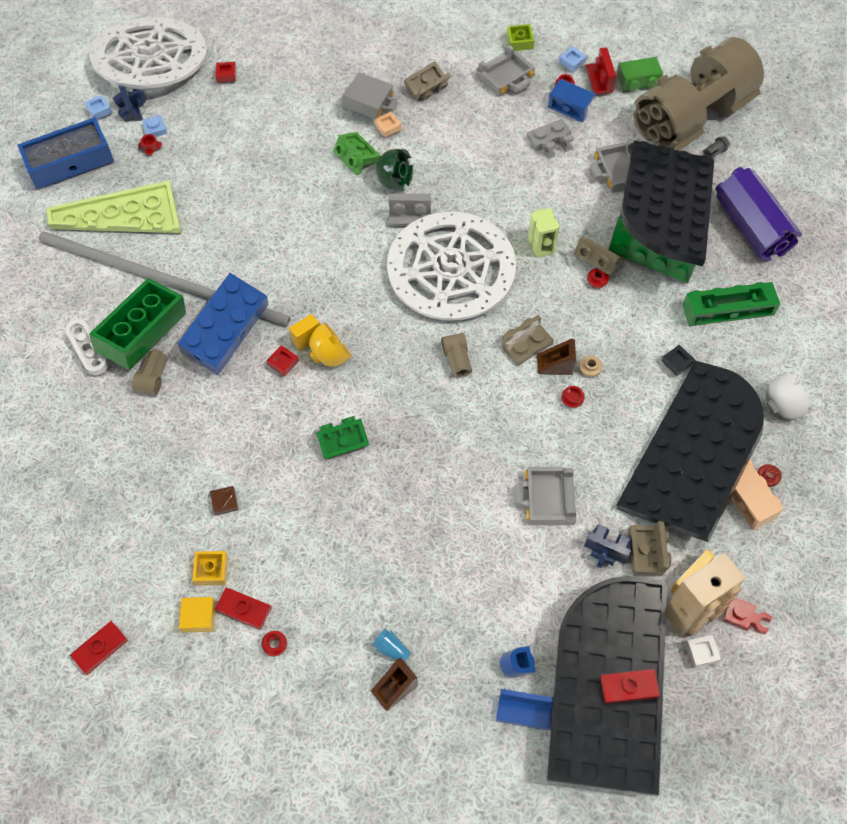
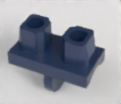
(130, 102)
(606, 550)

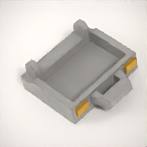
(506, 72)
(369, 96)
(613, 163)
(549, 496)

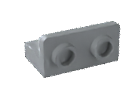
(408, 208)

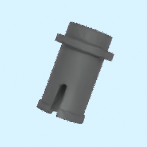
(720, 145)

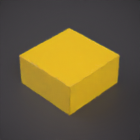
(302, 331)
(210, 568)
(197, 614)

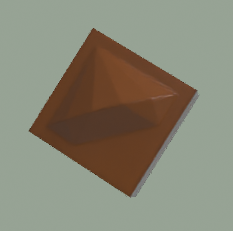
(224, 500)

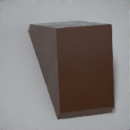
(558, 359)
(395, 684)

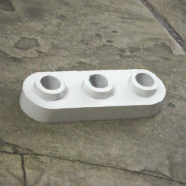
(81, 342)

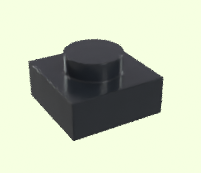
(678, 360)

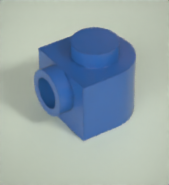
(517, 662)

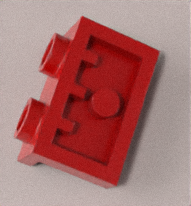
(602, 73)

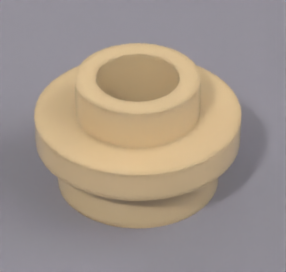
(590, 371)

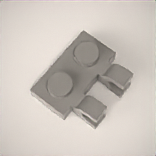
(548, 135)

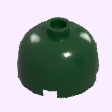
(394, 165)

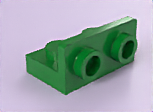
(342, 438)

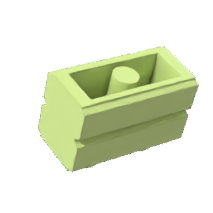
(543, 232)

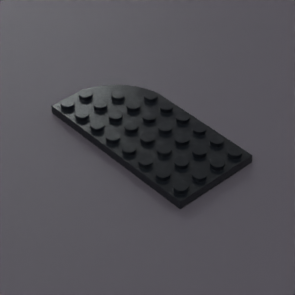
(668, 201)
(697, 453)
(605, 632)

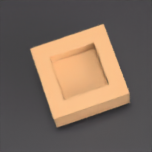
(388, 124)

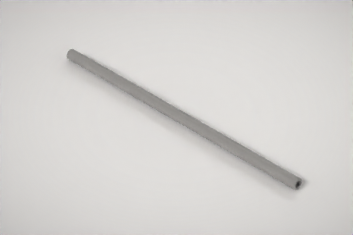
(147, 272)

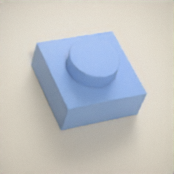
(572, 59)
(98, 107)
(155, 126)

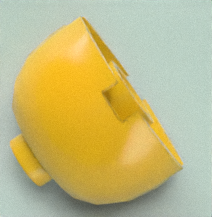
(327, 347)

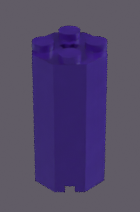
(757, 214)

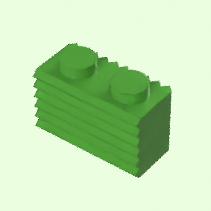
(639, 73)

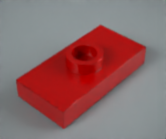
(243, 608)
(98, 647)
(629, 686)

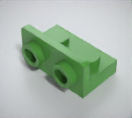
(355, 151)

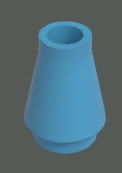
(390, 646)

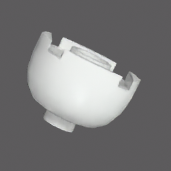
(788, 398)

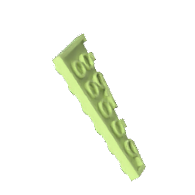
(131, 210)

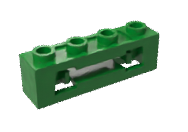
(731, 303)

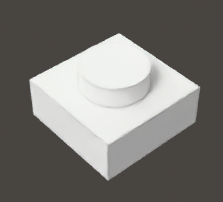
(703, 651)

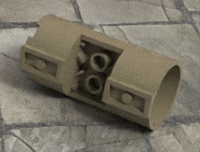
(720, 78)

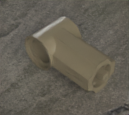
(456, 350)
(149, 378)

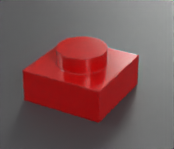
(225, 71)
(282, 360)

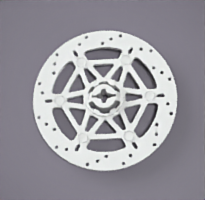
(148, 52)
(451, 266)

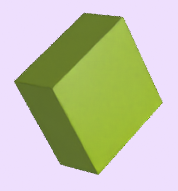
(520, 37)

